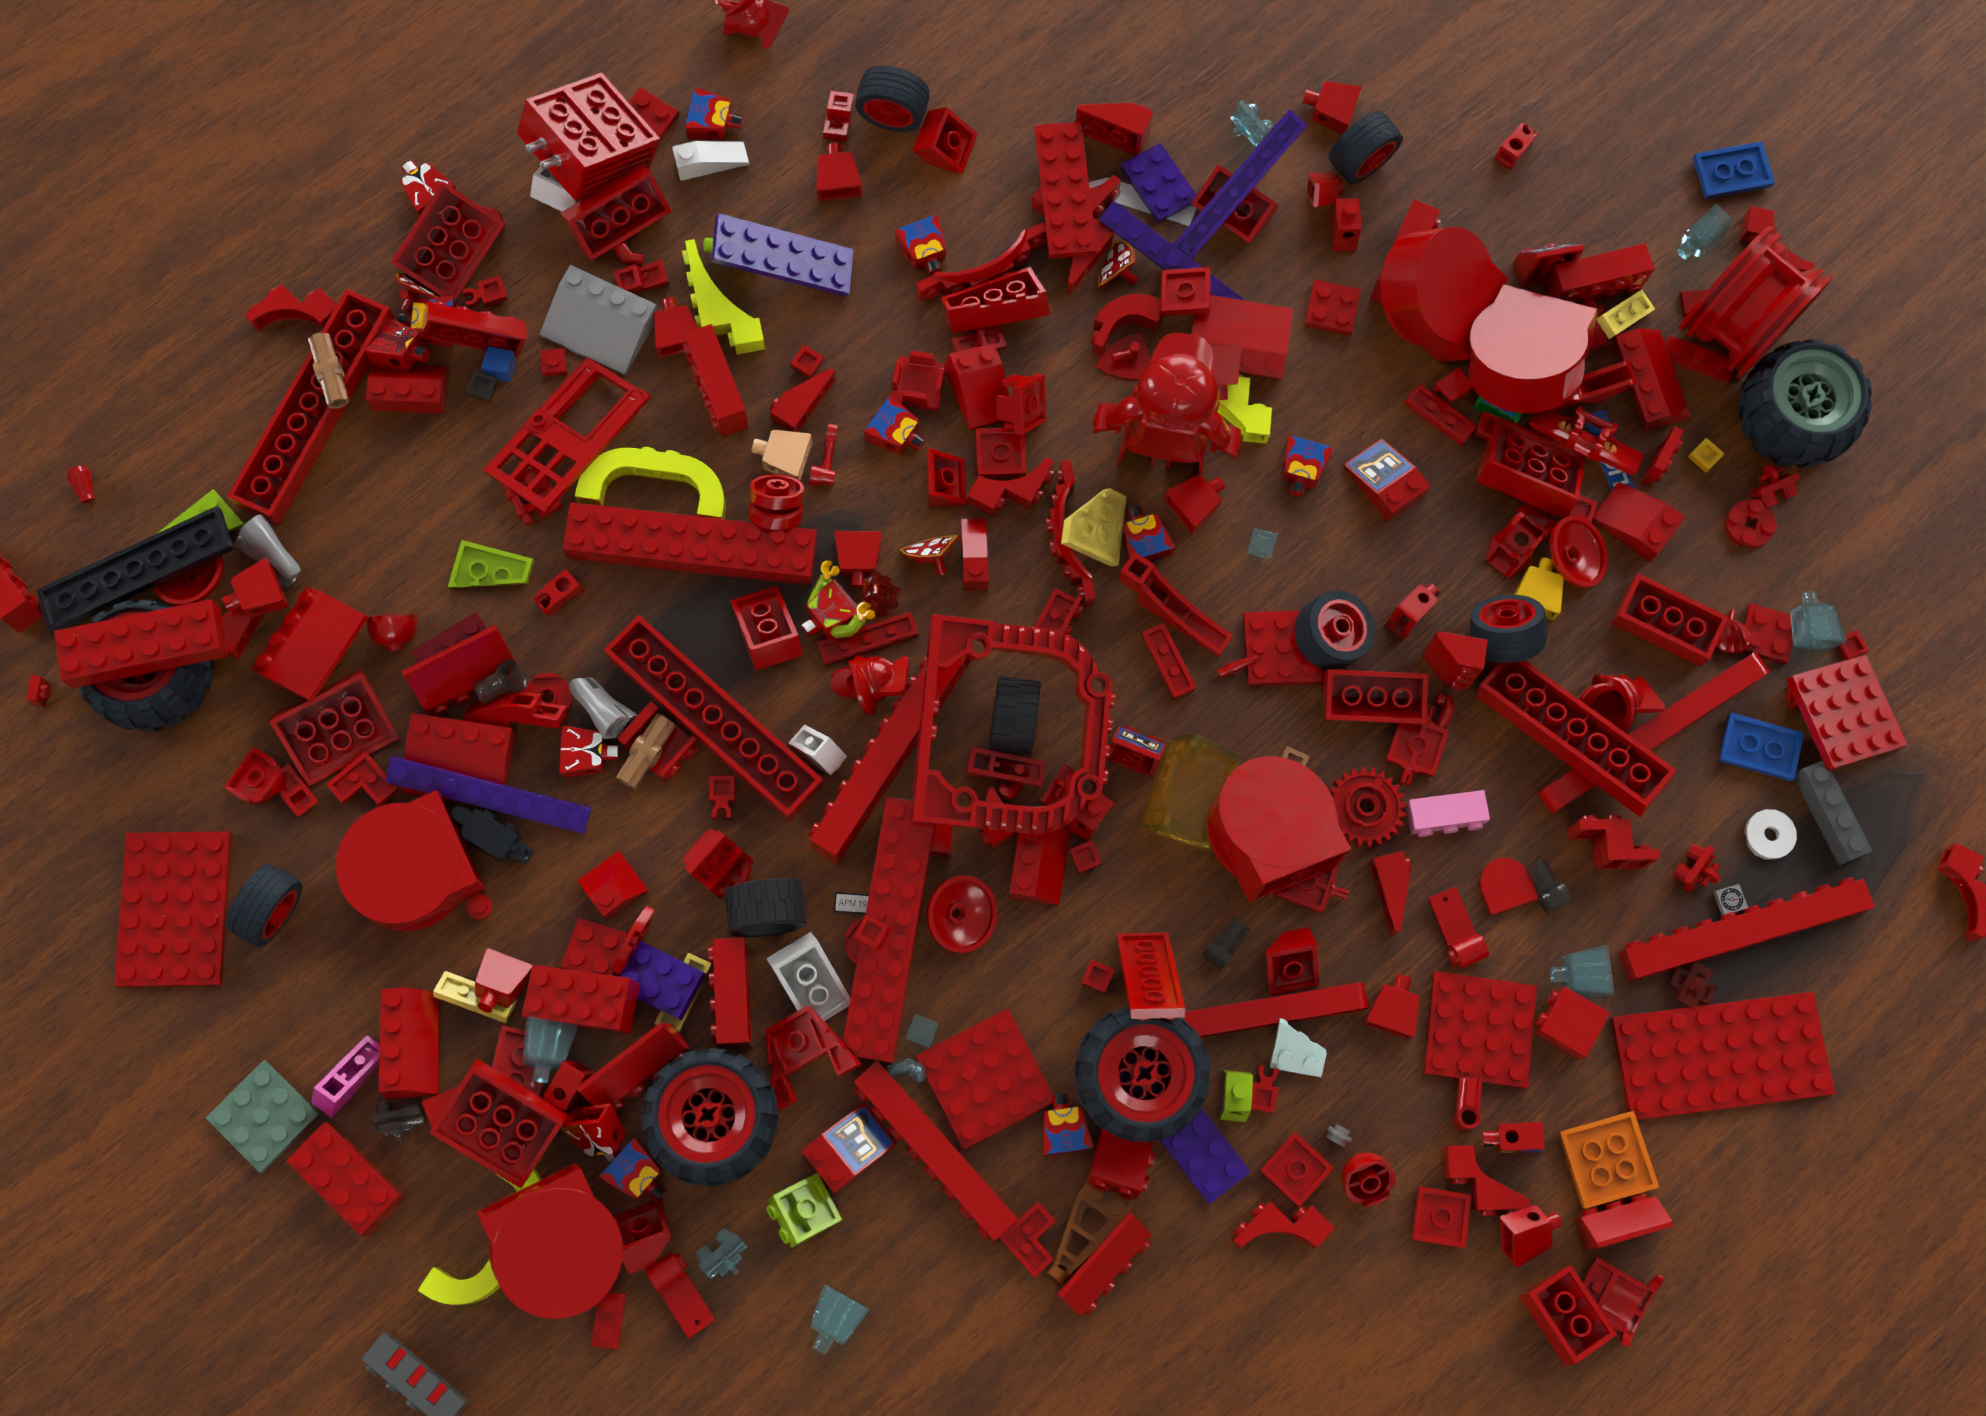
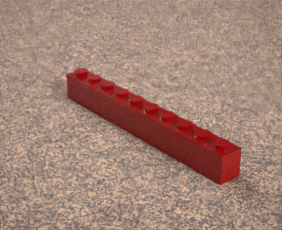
(1745, 929)

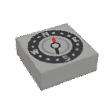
(1730, 899)

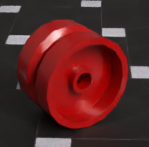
(776, 502)

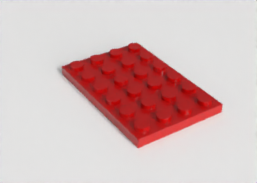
(173, 909)

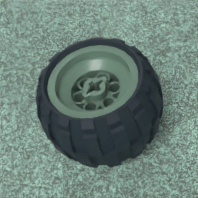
(1816, 375)

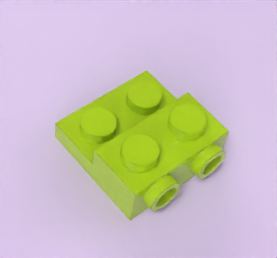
(803, 1210)

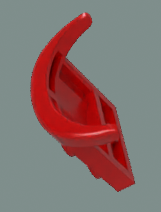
(1620, 1296)

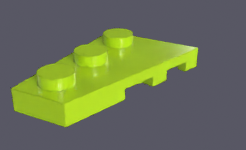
(205, 503)
(487, 566)

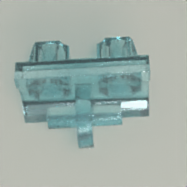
(1249, 123)
(724, 1257)

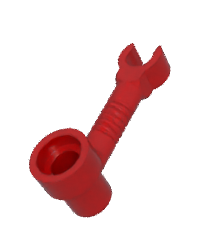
(823, 473)

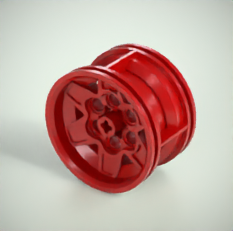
(1754, 302)

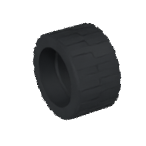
(1015, 715)
(765, 907)

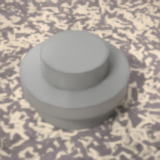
(1339, 1135)

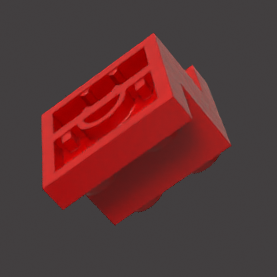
(1612, 843)

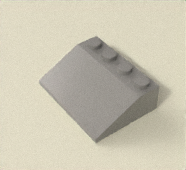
(598, 320)

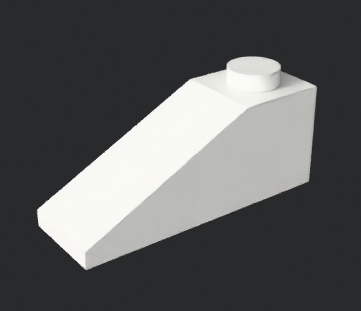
(708, 157)

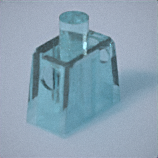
(1705, 232)
(1816, 624)
(1586, 972)
(546, 1045)
(835, 1318)

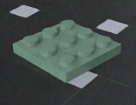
(263, 1116)

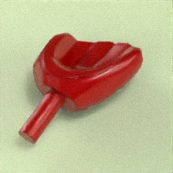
(1734, 637)

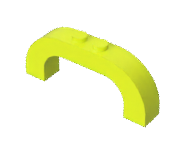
(653, 464)
(449, 1290)

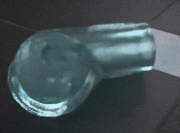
(909, 1067)

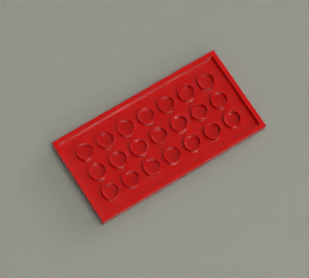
(1722, 1056)

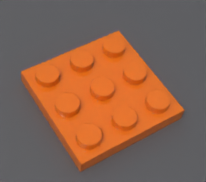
(1608, 1160)

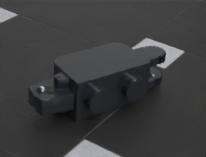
(491, 836)

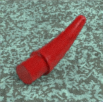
(1235, 666)

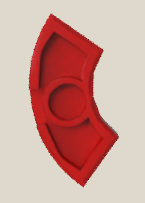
(632, 940)

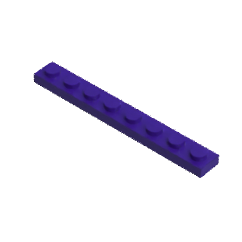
(1240, 184)
(1155, 246)
(488, 794)

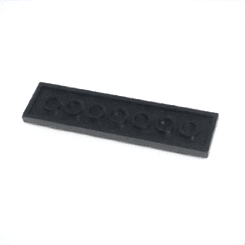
(135, 569)

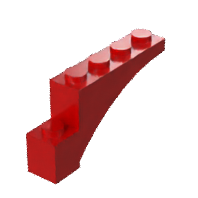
(1170, 606)

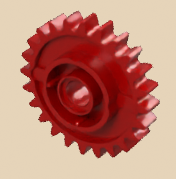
(1379, 795)

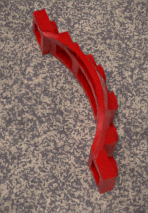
(1002, 265)
(1073, 567)

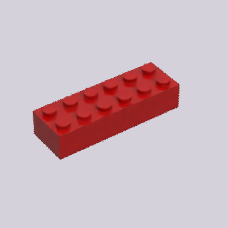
(140, 643)

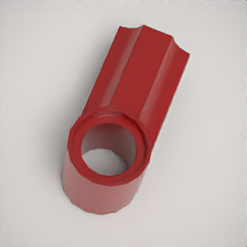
(1468, 1101)

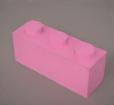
(1447, 813)

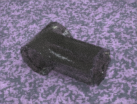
(507, 678)
(1550, 892)
(1223, 947)

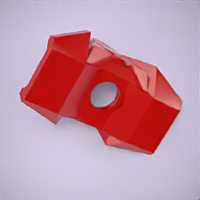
(1506, 554)

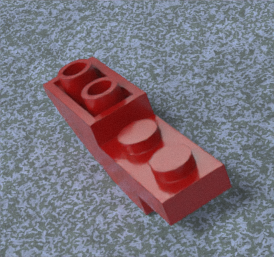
(516, 707)

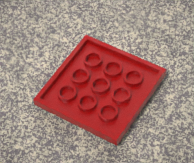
(1846, 712)
(1480, 1029)
(985, 1079)

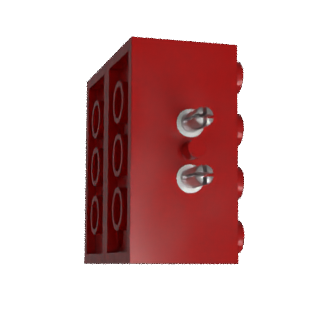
(586, 134)

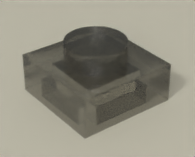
(482, 386)

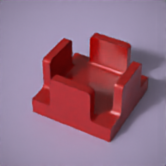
(918, 381)
(1026, 407)

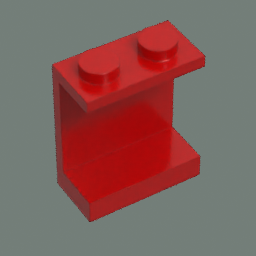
(675, 750)

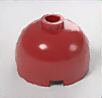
(392, 629)
(1367, 1179)

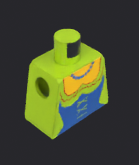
(1236, 1095)

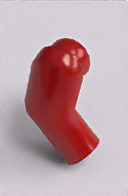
(626, 256)
(1447, 709)
(1010, 791)

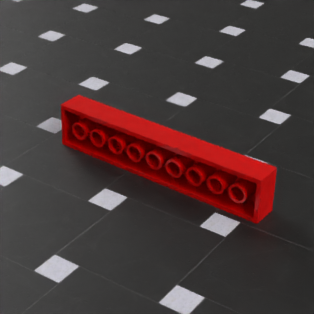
(303, 418)
(689, 544)
(714, 718)
(879, 766)
(897, 901)

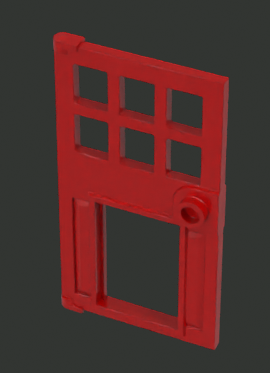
(546, 427)

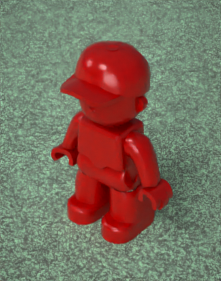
(1172, 407)

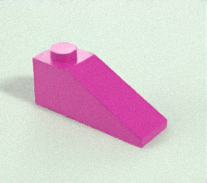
(346, 1077)

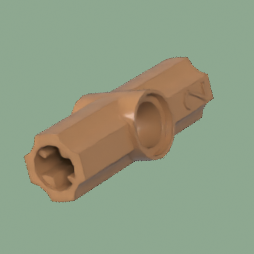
(328, 370)
(646, 751)

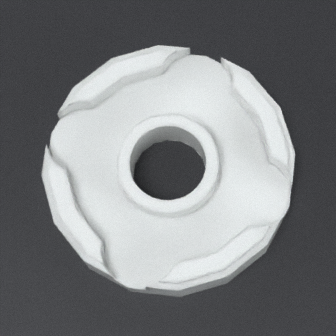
(1780, 824)

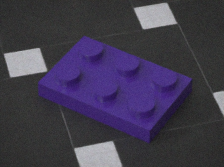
(1158, 183)
(663, 980)

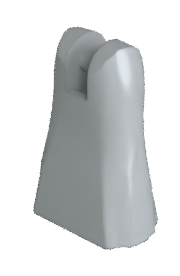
(260, 542)
(606, 713)

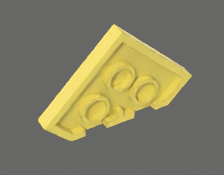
(1097, 527)

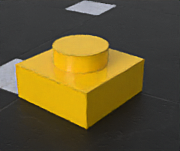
(1706, 455)

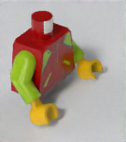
(833, 609)

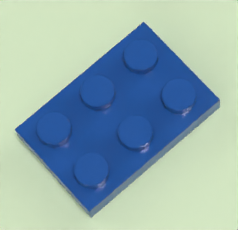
(1733, 170)
(1761, 747)

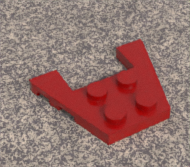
(799, 1042)

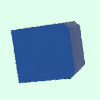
(499, 363)

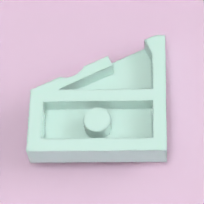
(1296, 1052)

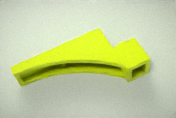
(715, 309)
(1251, 419)

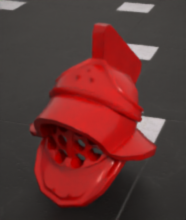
(754, 18)
(871, 680)
(1621, 698)

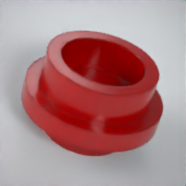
(479, 906)

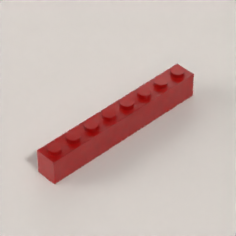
(935, 1151)

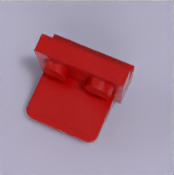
(718, 862)

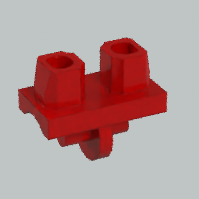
(1785, 484)
(1057, 788)
(1702, 859)

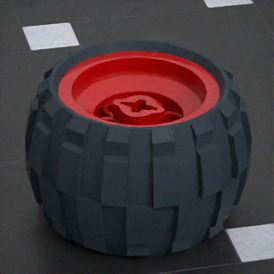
(150, 703)
(1112, 1102)
(715, 1158)

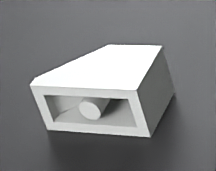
(818, 749)

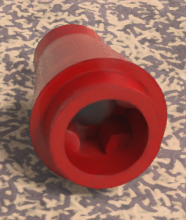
(81, 482)

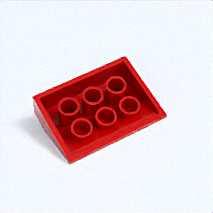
(447, 241)
(1257, 326)
(1532, 468)
(309, 644)
(450, 674)
(334, 727)
(460, 747)
(498, 1123)

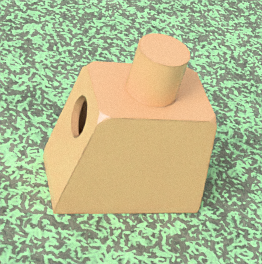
(784, 452)

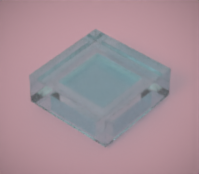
(1262, 543)
(922, 1031)

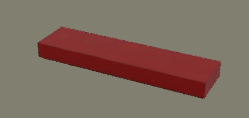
(868, 639)

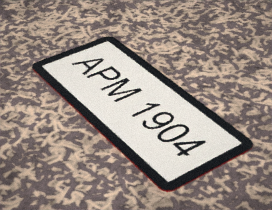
(850, 903)

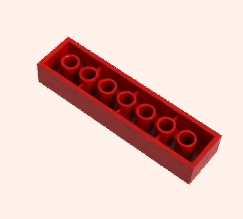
(1577, 734)

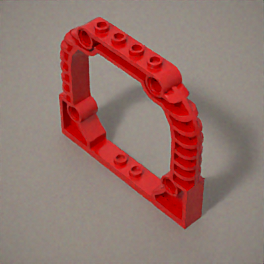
(935, 798)

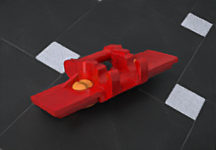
(1598, 448)

